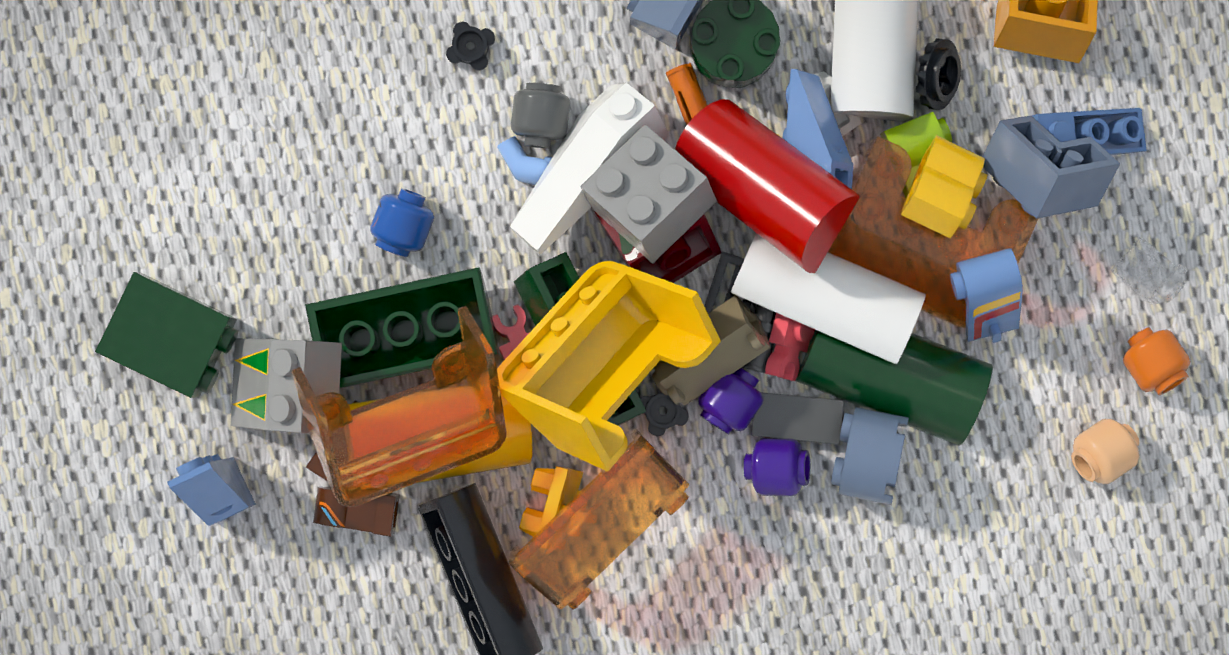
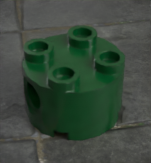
(734, 42)

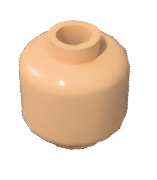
(1105, 451)

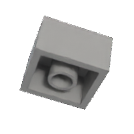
(649, 193)

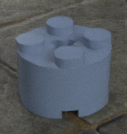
(870, 455)

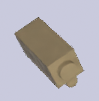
(741, 342)

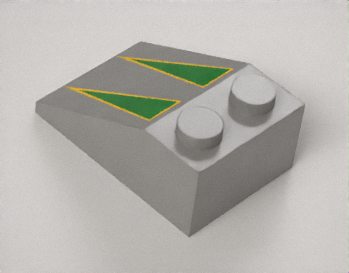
(264, 382)

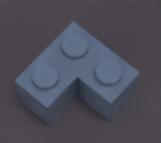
(1047, 173)

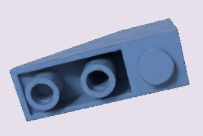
(814, 128)
(1114, 129)
(212, 488)

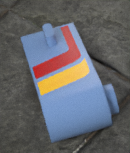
(991, 294)

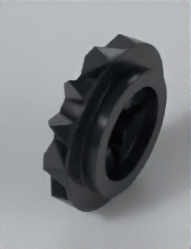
(938, 74)

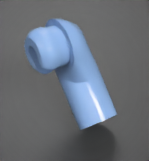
(523, 167)

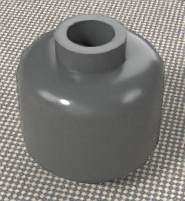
(540, 114)

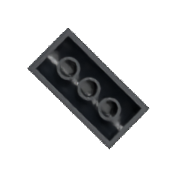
(479, 574)

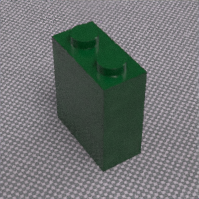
(167, 336)

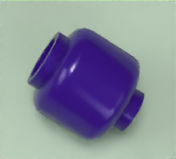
(731, 401)
(777, 467)

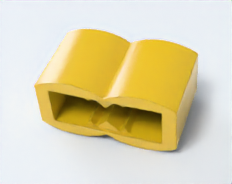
(944, 188)

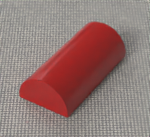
(767, 182)

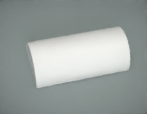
(874, 58)
(835, 300)

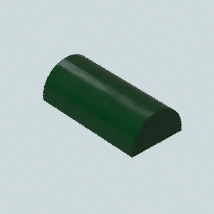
(400, 325)
(929, 384)

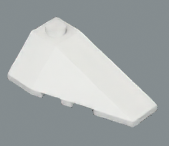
(590, 142)

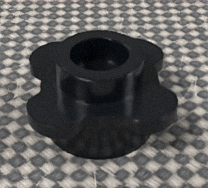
(462, 36)
(659, 423)

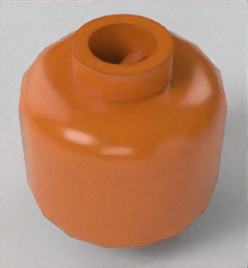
(1156, 360)

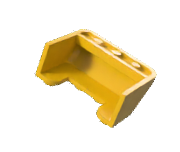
(597, 351)

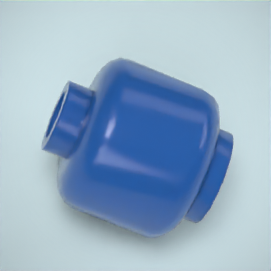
(401, 223)

